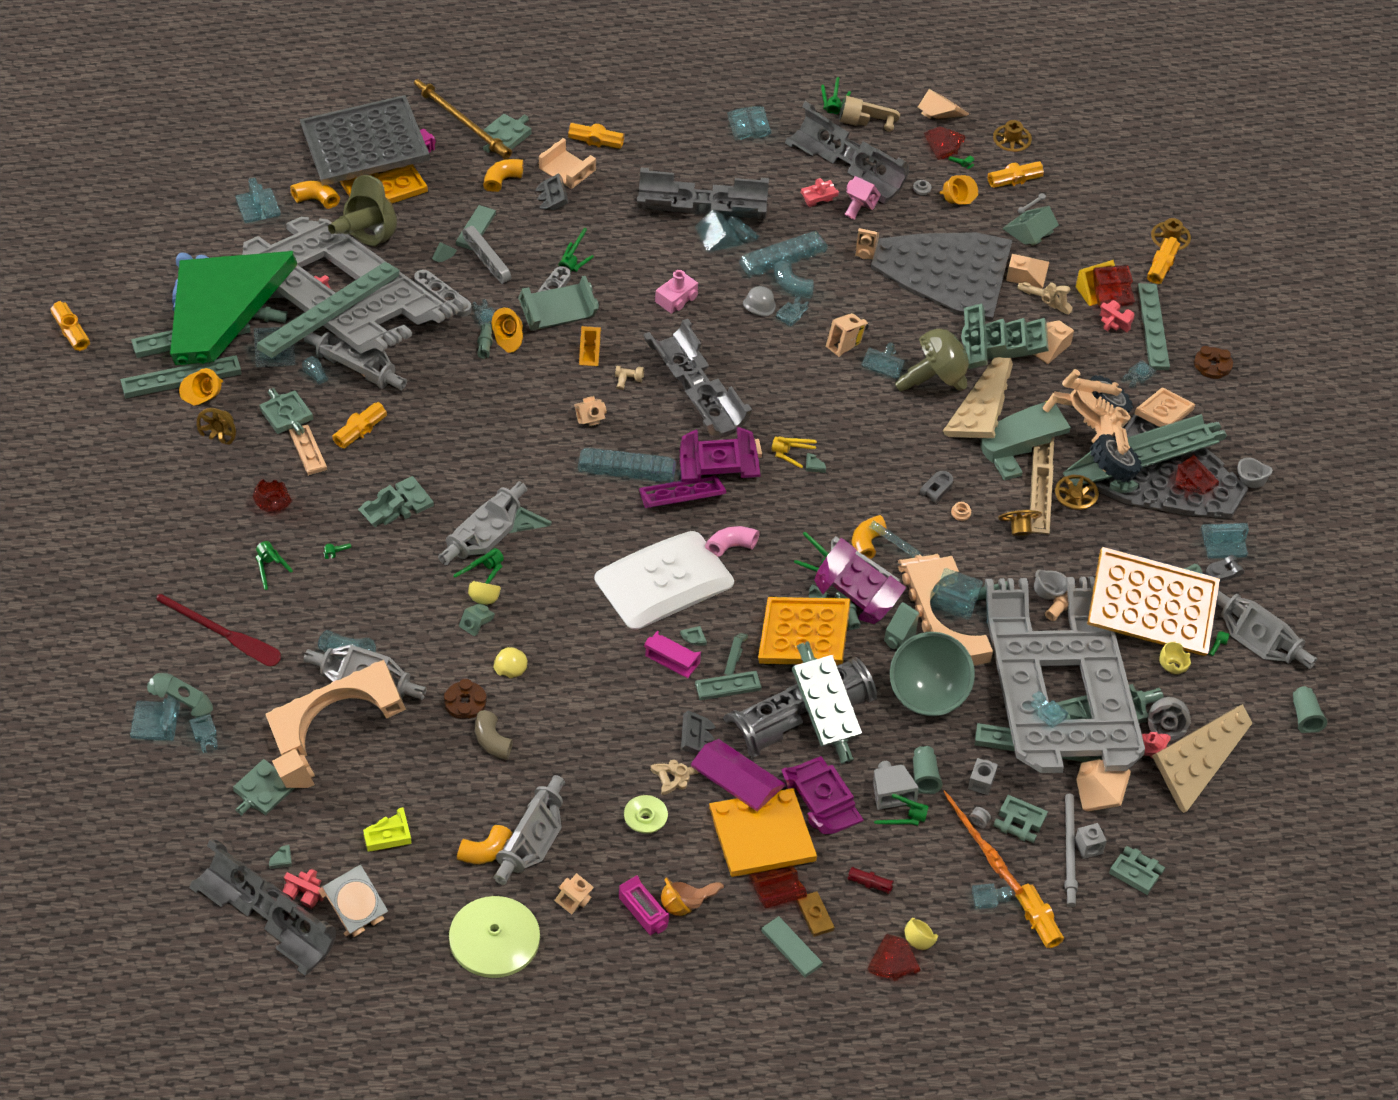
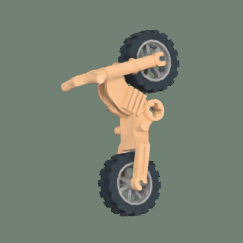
(1106, 410)

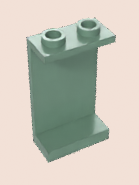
(558, 305)

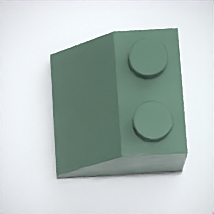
(1032, 225)

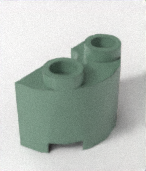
(384, 508)

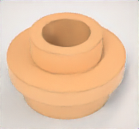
(961, 506)

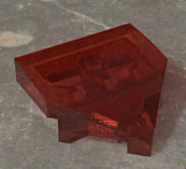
(944, 141)
(1195, 477)
(893, 959)

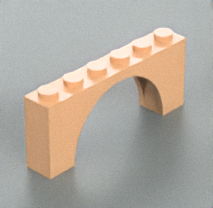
(921, 581)
(372, 684)

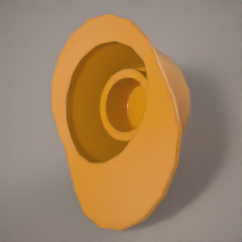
(960, 187)
(507, 322)
(200, 386)

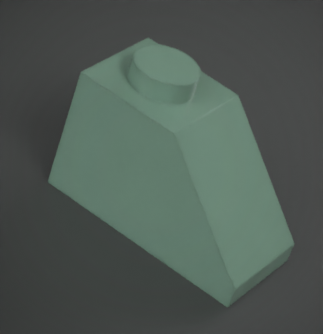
(901, 626)

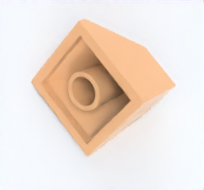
(939, 107)
(1027, 270)
(1059, 339)
(1099, 787)

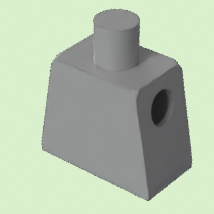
(890, 781)

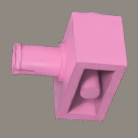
(862, 194)
(676, 292)

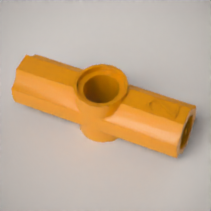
(596, 135)
(1015, 174)
(1163, 260)
(70, 326)
(359, 425)
(1040, 916)

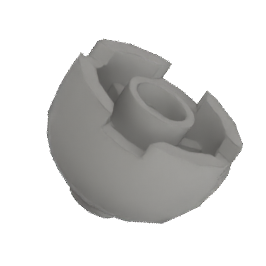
(1170, 714)

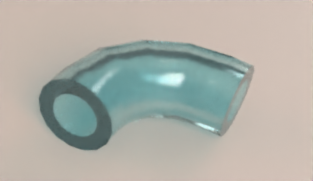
(792, 283)
(333, 640)

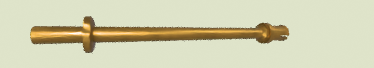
(496, 144)

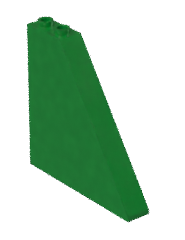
(220, 298)

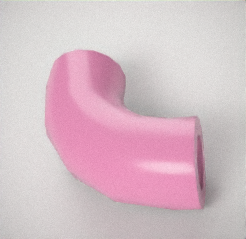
(732, 537)

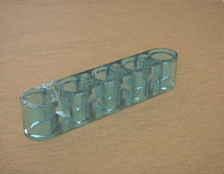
(789, 251)
(627, 464)

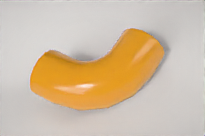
(500, 171)
(314, 190)
(864, 535)
(486, 850)

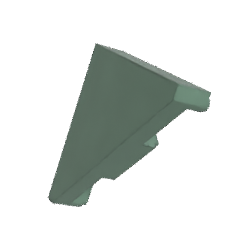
(528, 520)
(735, 653)

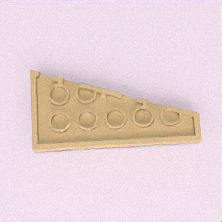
(983, 404)
(1197, 757)

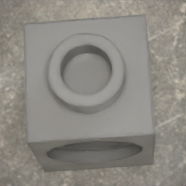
(982, 783)
(1090, 840)

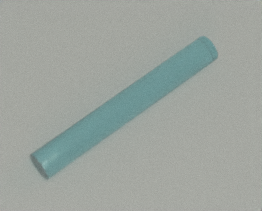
(894, 539)

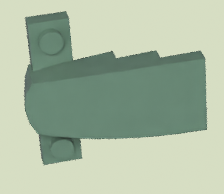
(1000, 338)
(1019, 434)

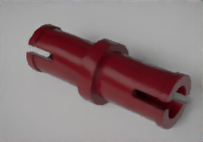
(870, 880)

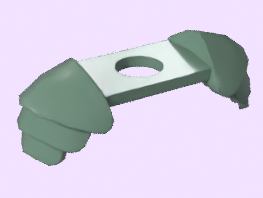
(168, 684)

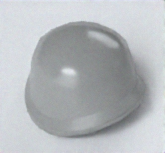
(760, 301)
(1253, 472)
(1049, 584)

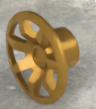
(1012, 134)
(1171, 228)
(218, 424)
(1076, 495)
(1021, 523)

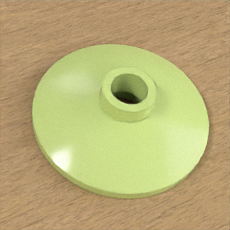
(645, 806)

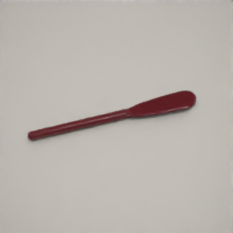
(251, 646)

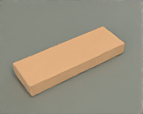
(308, 451)

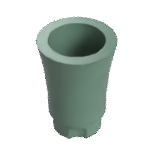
(1308, 711)
(926, 771)

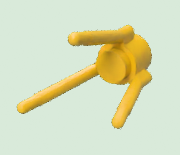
(782, 445)

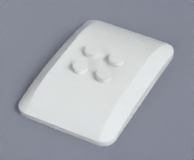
(663, 579)

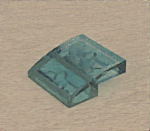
(749, 122)

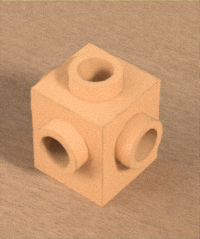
(584, 413)
(578, 890)

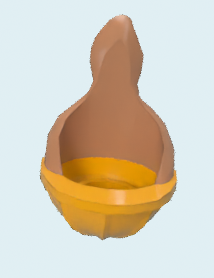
(682, 898)

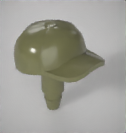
(367, 209)
(943, 357)

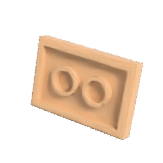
(1164, 408)

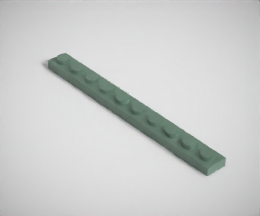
(327, 309)

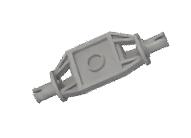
(364, 363)
(485, 526)
(1262, 631)
(356, 660)
(534, 832)

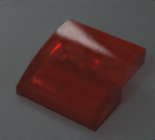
(1113, 284)
(778, 886)

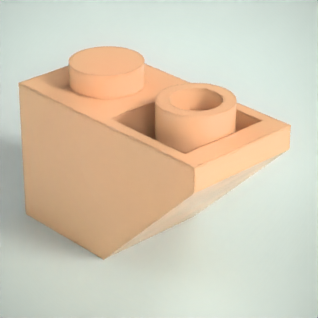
(866, 243)
(294, 770)

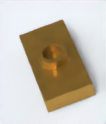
(815, 914)

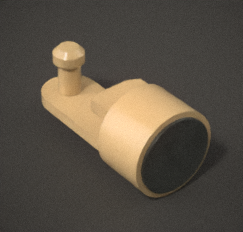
(857, 112)

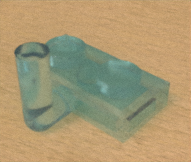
(884, 362)

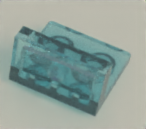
(155, 719)

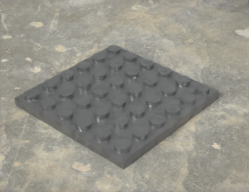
(364, 140)

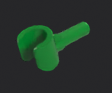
(964, 162)
(330, 549)
(1222, 638)

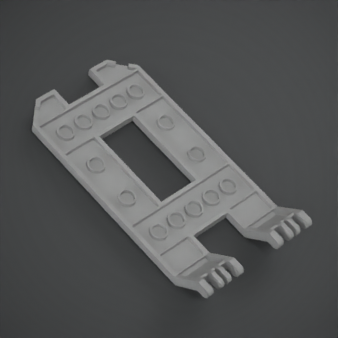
(361, 322)
(1019, 658)

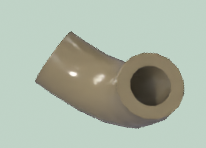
(488, 736)

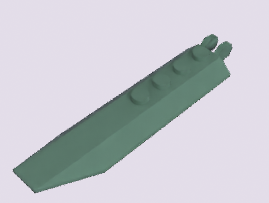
(1157, 446)

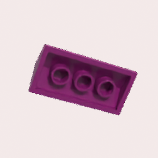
(681, 493)
(736, 774)

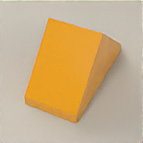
(589, 346)

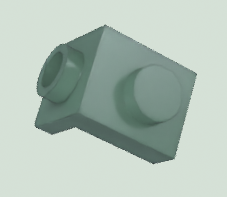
(475, 617)

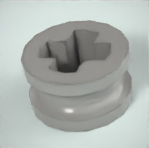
(979, 817)

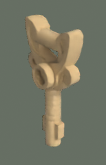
(1049, 295)
(679, 771)

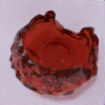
(271, 496)

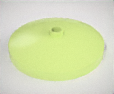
(494, 937)

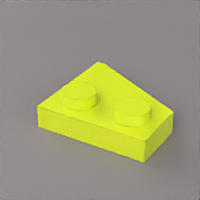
(388, 832)

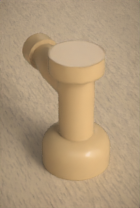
(623, 373)

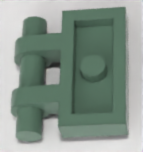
(415, 497)
(1022, 813)
(1135, 874)

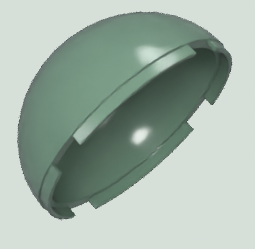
(932, 673)

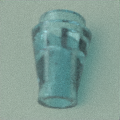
(314, 369)

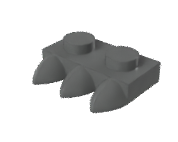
(552, 193)
(695, 732)

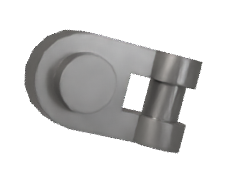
(941, 481)
(1219, 570)

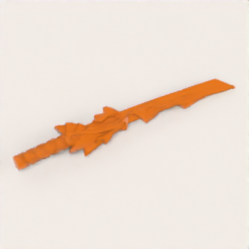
(991, 854)

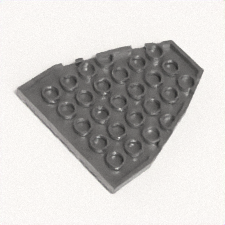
(946, 267)
(1158, 489)

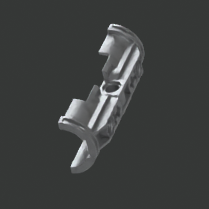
(810, 140)
(660, 192)
(685, 347)
(765, 730)
(222, 886)

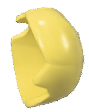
(483, 593)
(1173, 653)
(510, 662)
(919, 934)

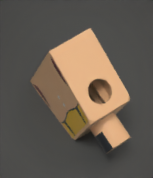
(848, 331)

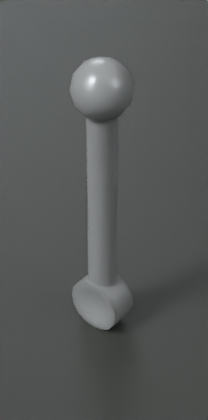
(1022, 209)

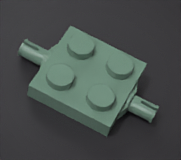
(508, 130)
(286, 411)
(261, 789)

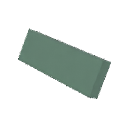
(480, 220)
(728, 685)
(791, 946)

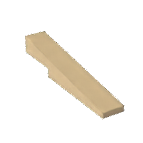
(1042, 486)

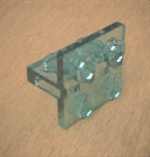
(257, 203)
(1225, 539)
(956, 593)

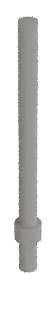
(1070, 884)

